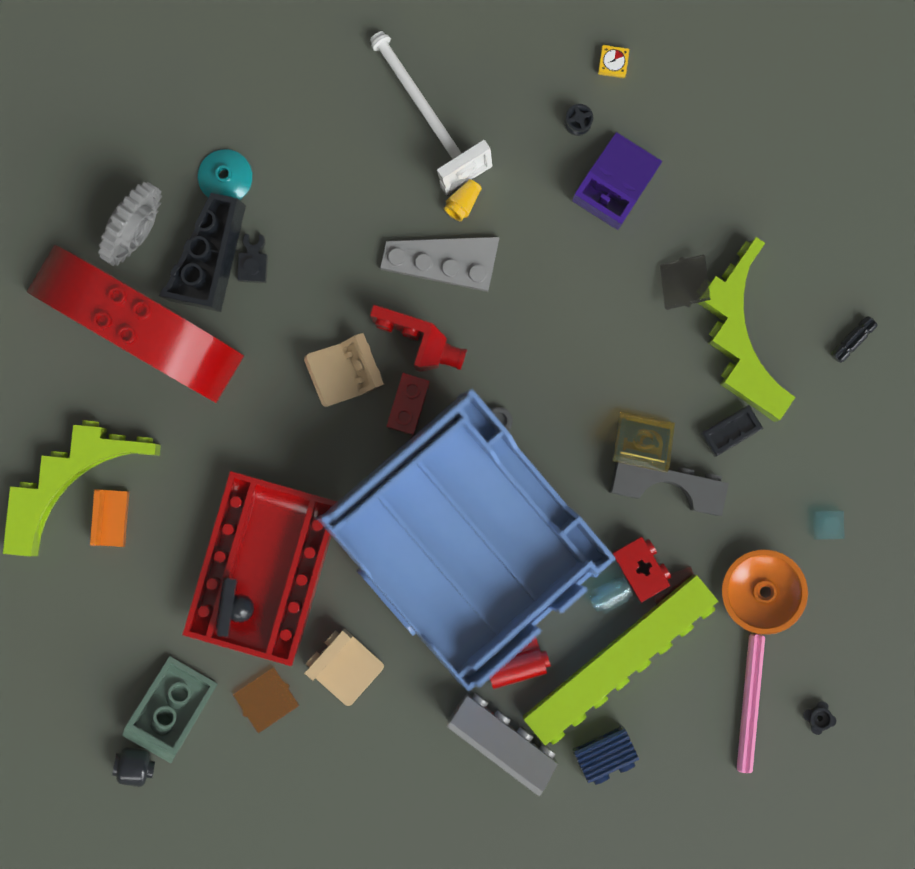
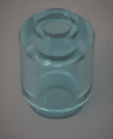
(610, 595)

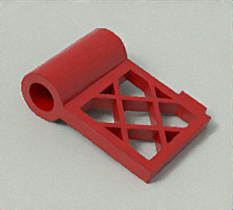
(524, 665)

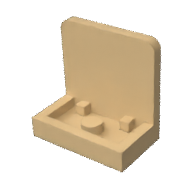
(343, 370)
(344, 667)

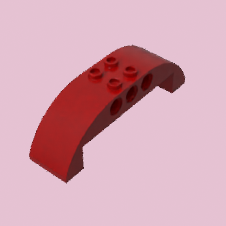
(135, 323)

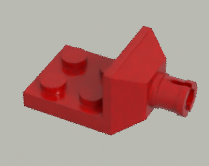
(434, 346)

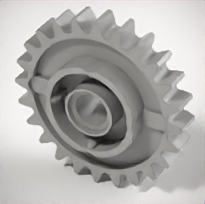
(130, 223)

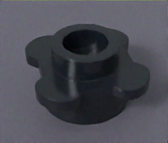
(827, 721)

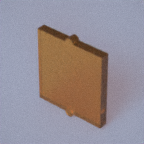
(266, 700)

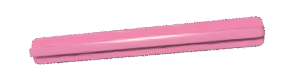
(750, 703)

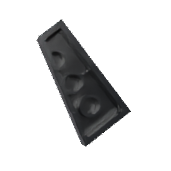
(207, 256)

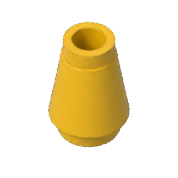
(461, 202)

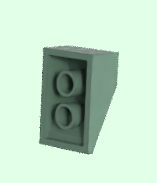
(169, 709)

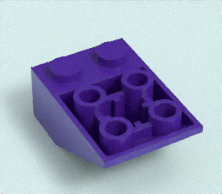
(616, 181)

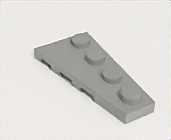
(449, 261)

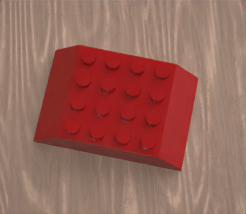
(276, 553)

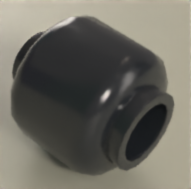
(133, 767)

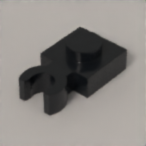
(253, 265)

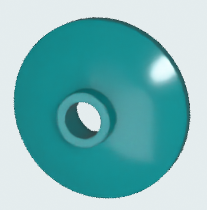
(238, 179)

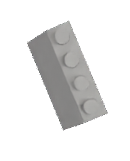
(502, 743)

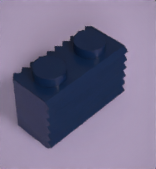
(606, 755)

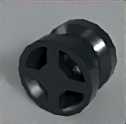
(580, 114)

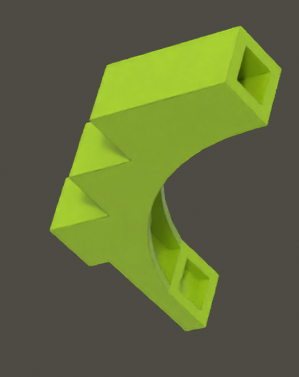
(747, 375)
(31, 506)

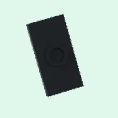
(731, 430)

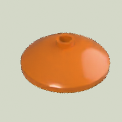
(743, 592)

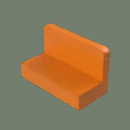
(109, 518)

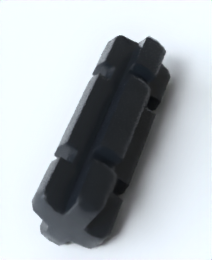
(854, 339)

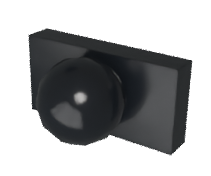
(231, 607)

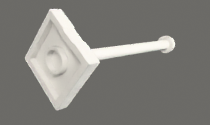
(464, 165)

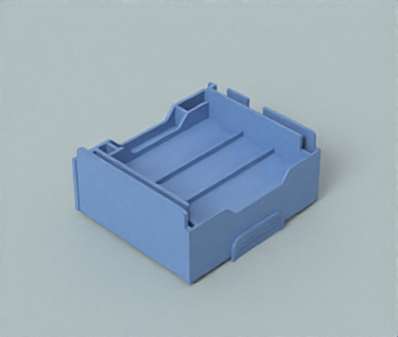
(466, 541)

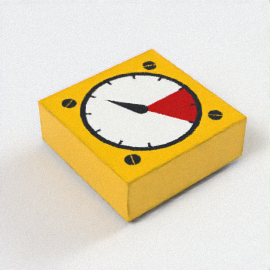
(613, 61)

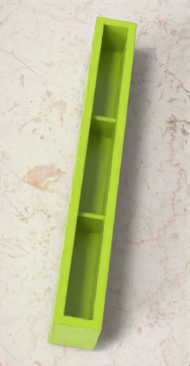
(620, 659)

